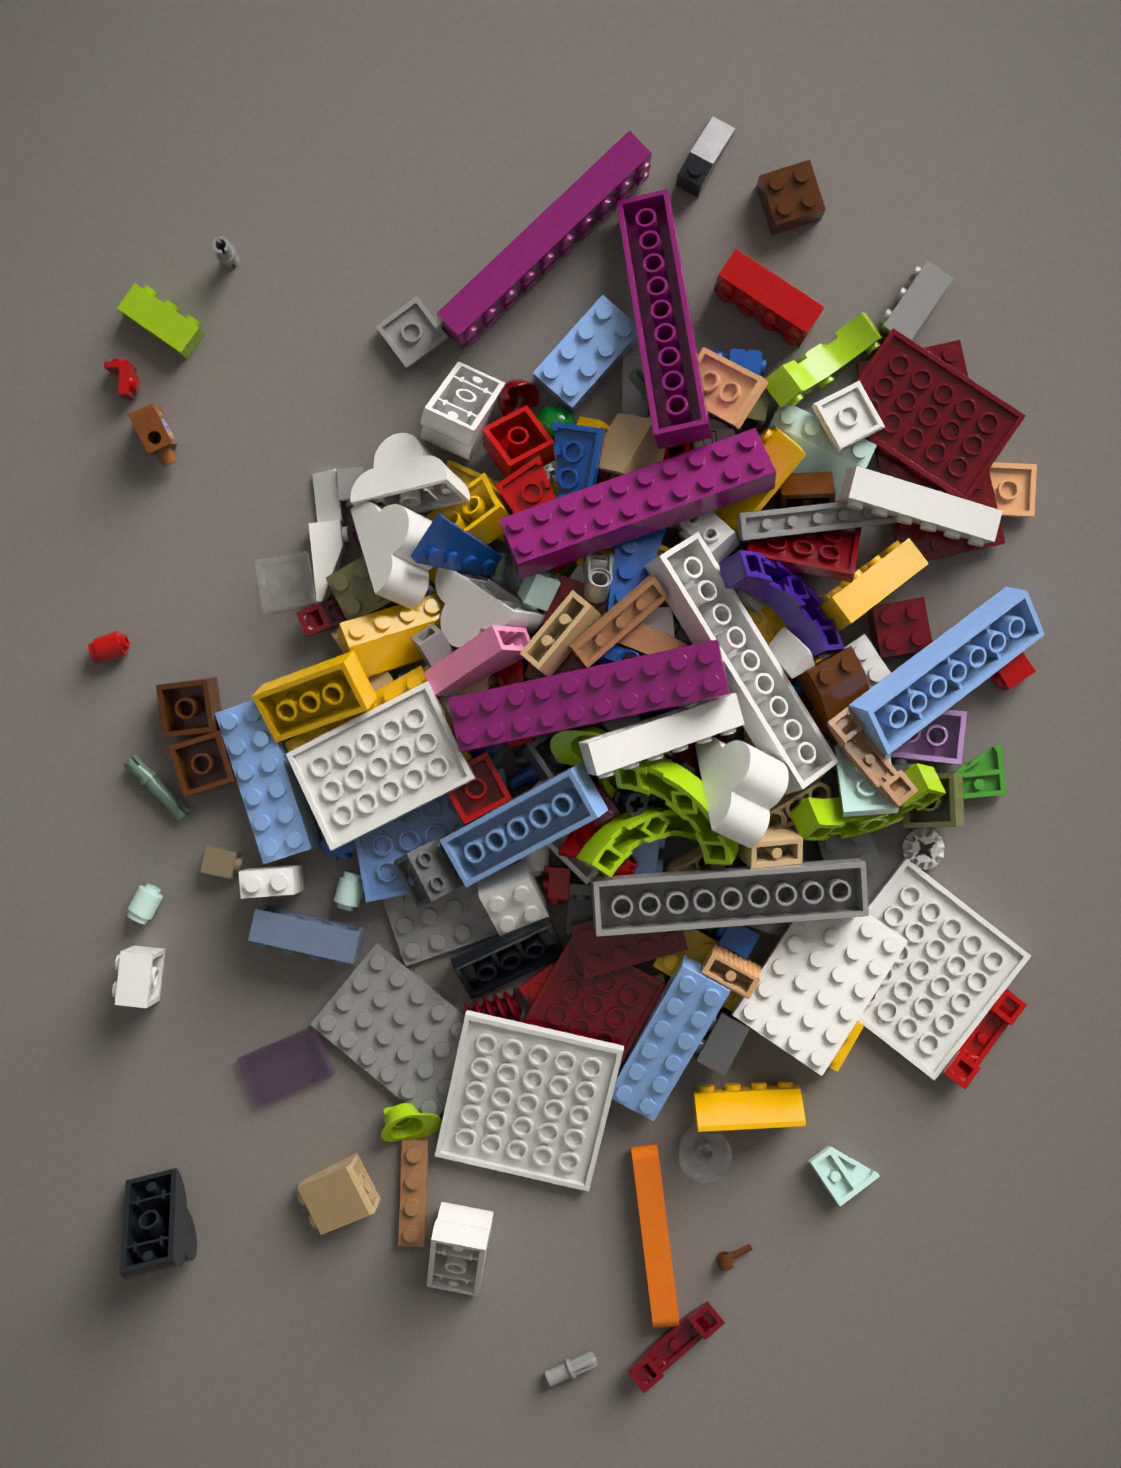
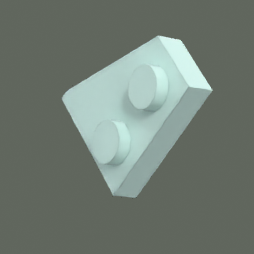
(841, 1174)

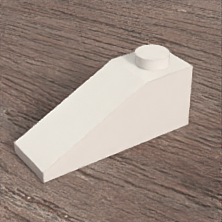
(327, 552)

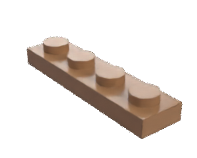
(618, 621)
(413, 1192)

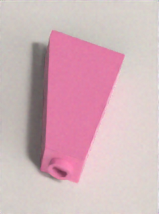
(477, 659)

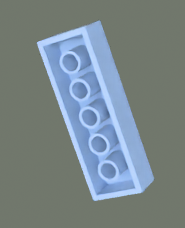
(267, 784)
(524, 824)
(668, 1039)

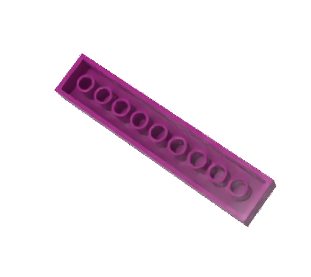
(545, 241)
(663, 320)
(638, 503)
(590, 696)

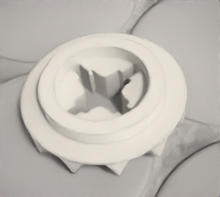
(926, 836)

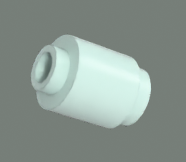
(349, 891)
(144, 903)

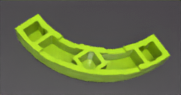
(821, 363)
(686, 797)
(820, 818)
(624, 833)

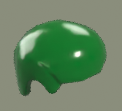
(554, 413)

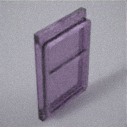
(285, 1066)

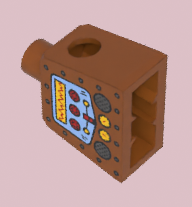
(150, 422)

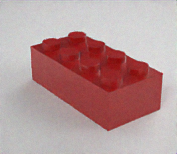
(767, 298)

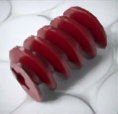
(502, 1008)

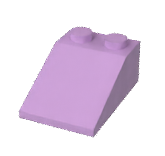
(938, 741)

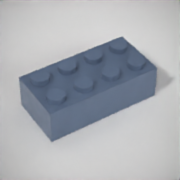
(306, 934)

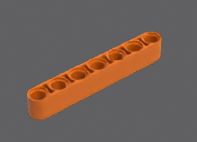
(655, 1236)

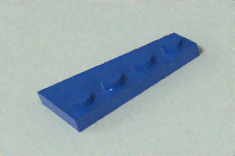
(577, 456)
(454, 549)
(629, 564)

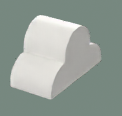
(460, 410)
(409, 477)
(387, 543)
(476, 604)
(740, 788)
(459, 1248)

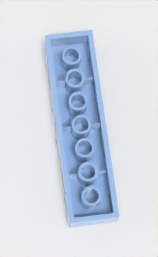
(948, 669)

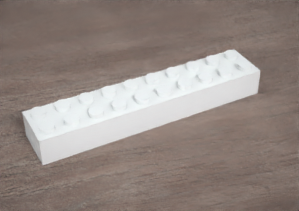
(766, 697)

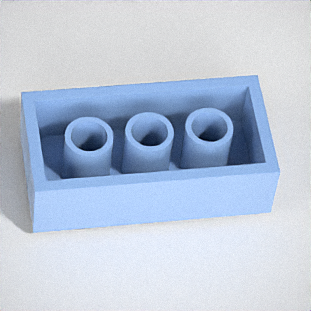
(586, 354)

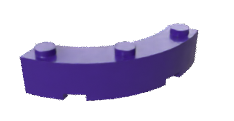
(787, 596)

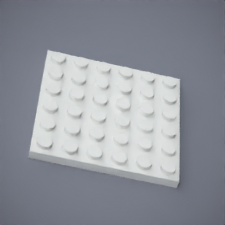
(944, 974)
(528, 1100)

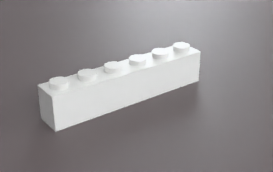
(920, 505)
(660, 734)

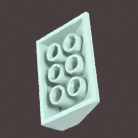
(819, 451)

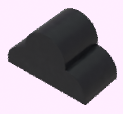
(156, 1225)

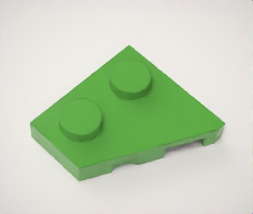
(984, 774)

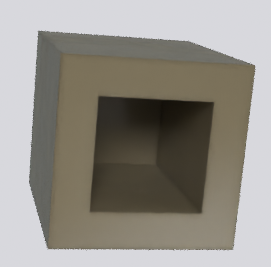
(221, 862)

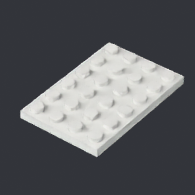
(380, 766)
(819, 985)

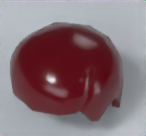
(517, 394)

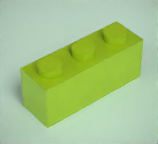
(161, 319)

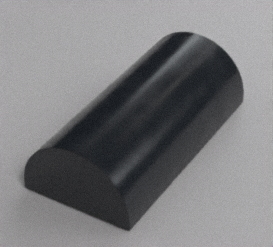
(507, 957)

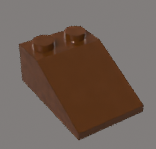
(834, 685)

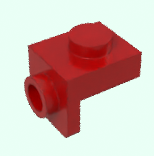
(128, 381)

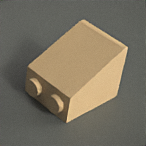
(628, 446)
(338, 1194)

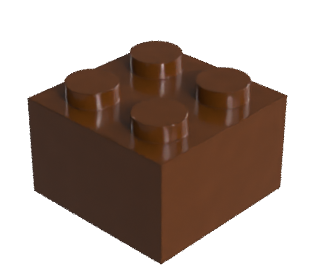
(790, 197)
(189, 706)
(202, 764)

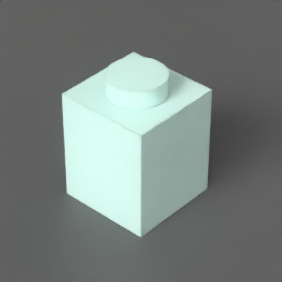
(539, 590)

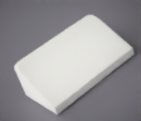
(326, 496)
(791, 653)

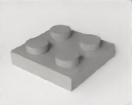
(412, 333)

